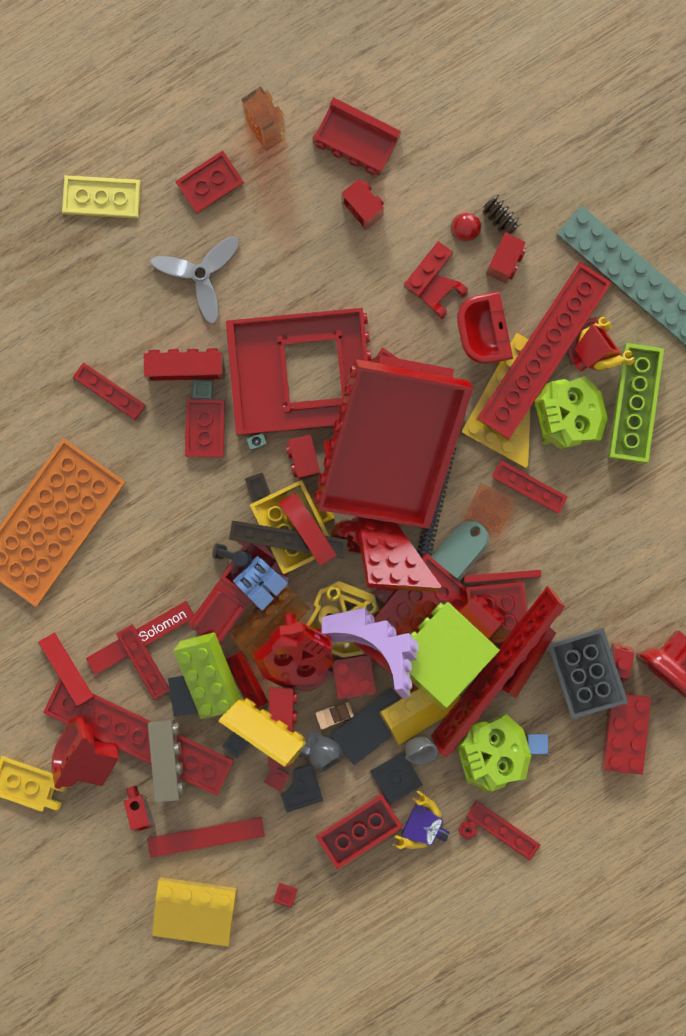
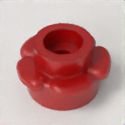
(462, 830)

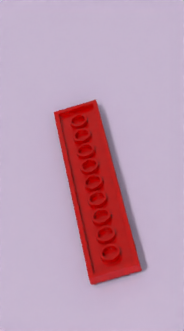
(543, 351)
(497, 671)
(130, 734)

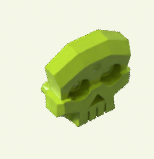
(560, 414)
(508, 748)

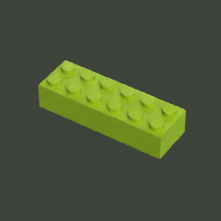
(635, 405)

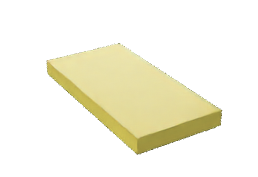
(101, 197)

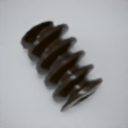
(500, 216)

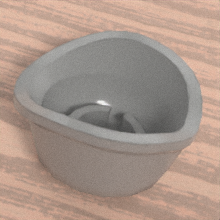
(421, 751)

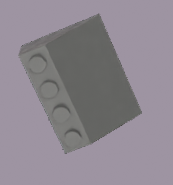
(587, 673)

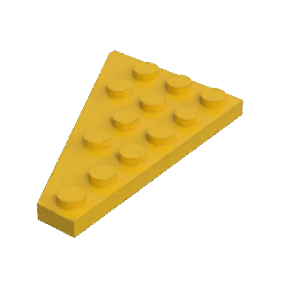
(517, 446)

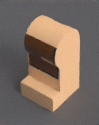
(334, 714)

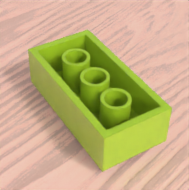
(207, 675)

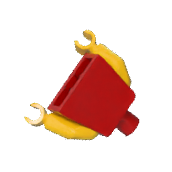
(598, 349)

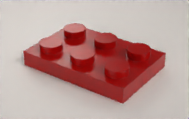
(209, 182)
(204, 428)

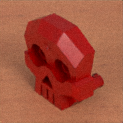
(294, 654)

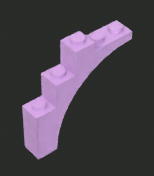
(361, 628)

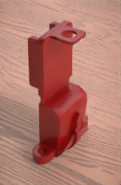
(226, 600)

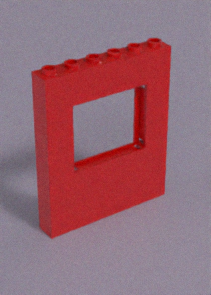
(261, 373)

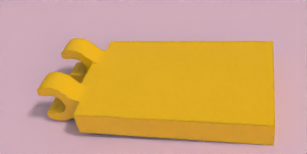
(27, 785)

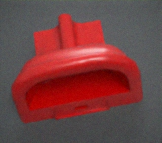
(484, 329)
(668, 662)
(81, 757)

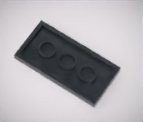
(365, 729)

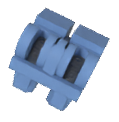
(258, 581)

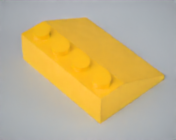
(270, 514)
(263, 732)
(193, 911)

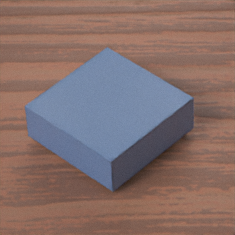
(538, 743)

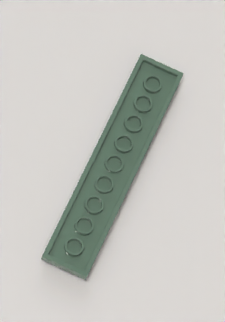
(627, 271)

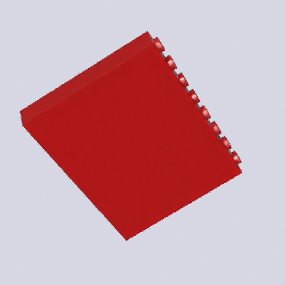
(392, 444)

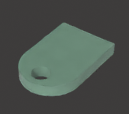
(462, 550)

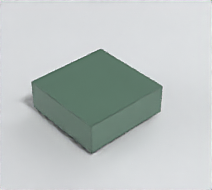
(202, 389)

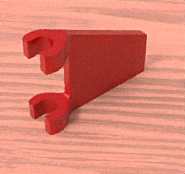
(438, 290)

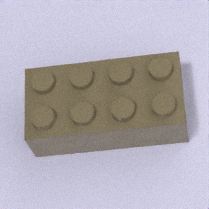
(165, 760)

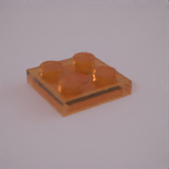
(490, 508)

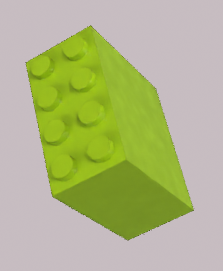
(448, 655)

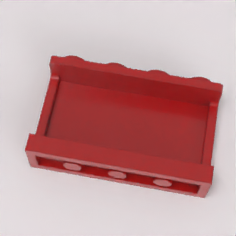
(356, 137)

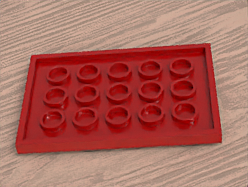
(409, 608)

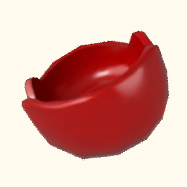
(466, 226)

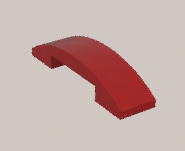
(307, 529)

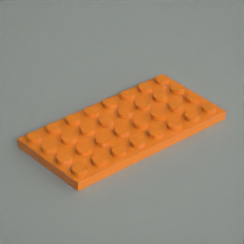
(53, 520)

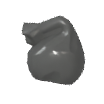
(321, 751)

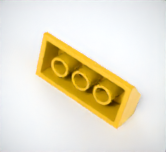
(412, 715)

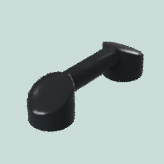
(239, 558)

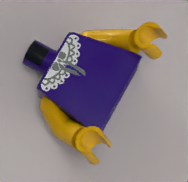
(422, 825)

